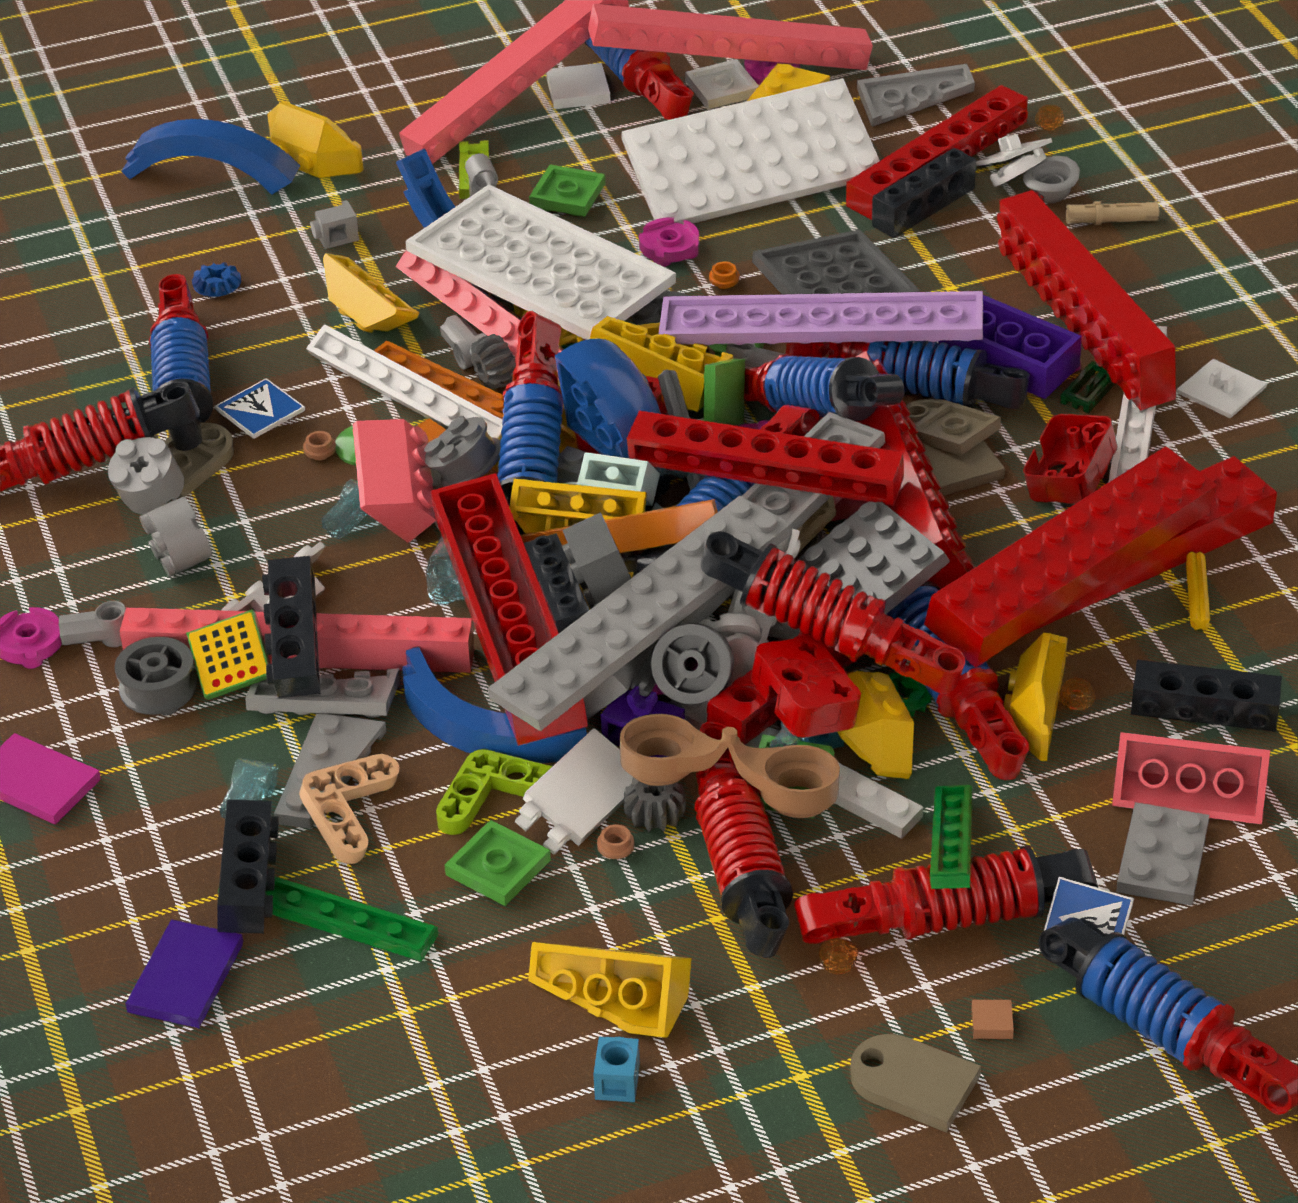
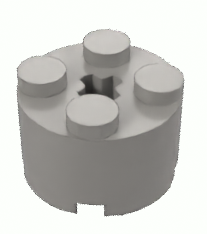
(145, 474)
(176, 536)

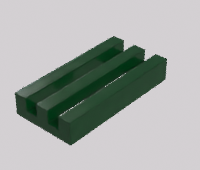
(1094, 390)

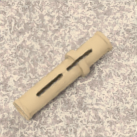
(1119, 212)

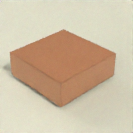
(992, 1019)

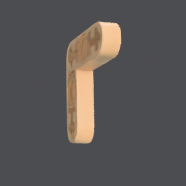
(335, 800)

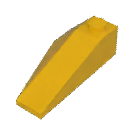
(625, 987)

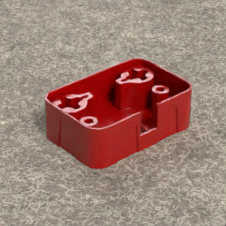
(1082, 445)
(823, 696)

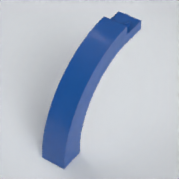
(217, 141)
(424, 189)
(470, 726)

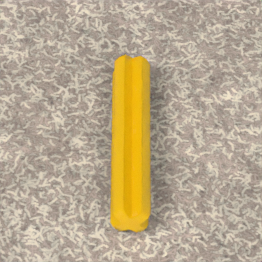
(1198, 591)

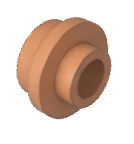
(319, 445)
(615, 842)

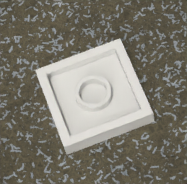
(721, 84)
(578, 86)

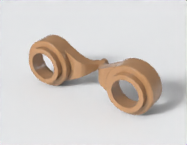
(765, 768)

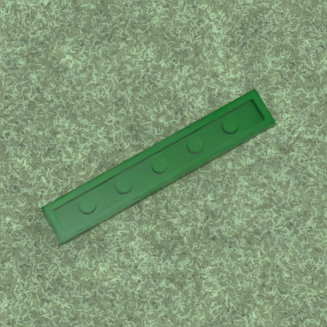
(951, 837)
(352, 919)

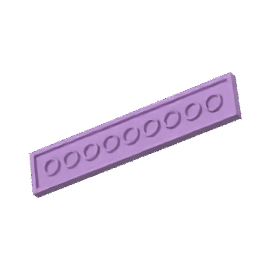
(823, 318)

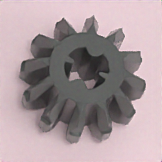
(493, 361)
(654, 805)

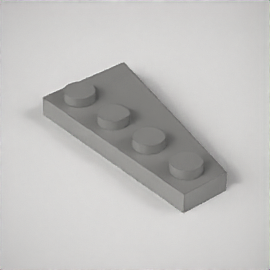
(909, 92)
(339, 697)
(327, 744)

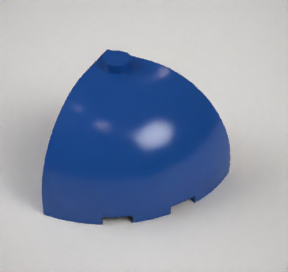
(602, 394)

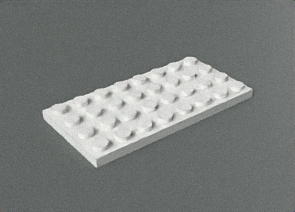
(750, 153)
(540, 261)

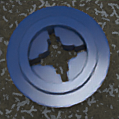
(208, 281)

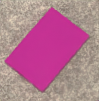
(42, 779)

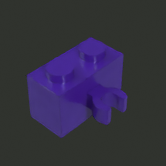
(631, 706)

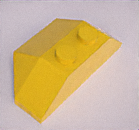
(314, 141)
(364, 297)
(556, 505)
(1037, 691)
(882, 726)

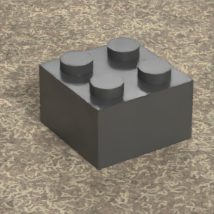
(594, 559)

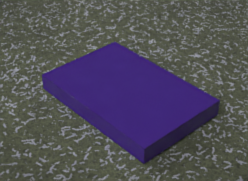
(184, 973)

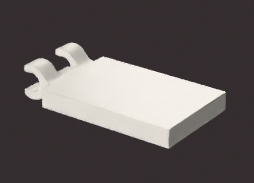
(577, 792)

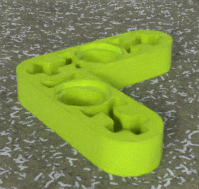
(483, 772)

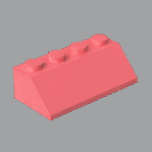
(394, 475)
(1192, 777)

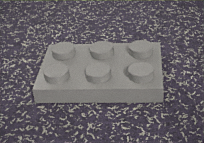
(1163, 853)

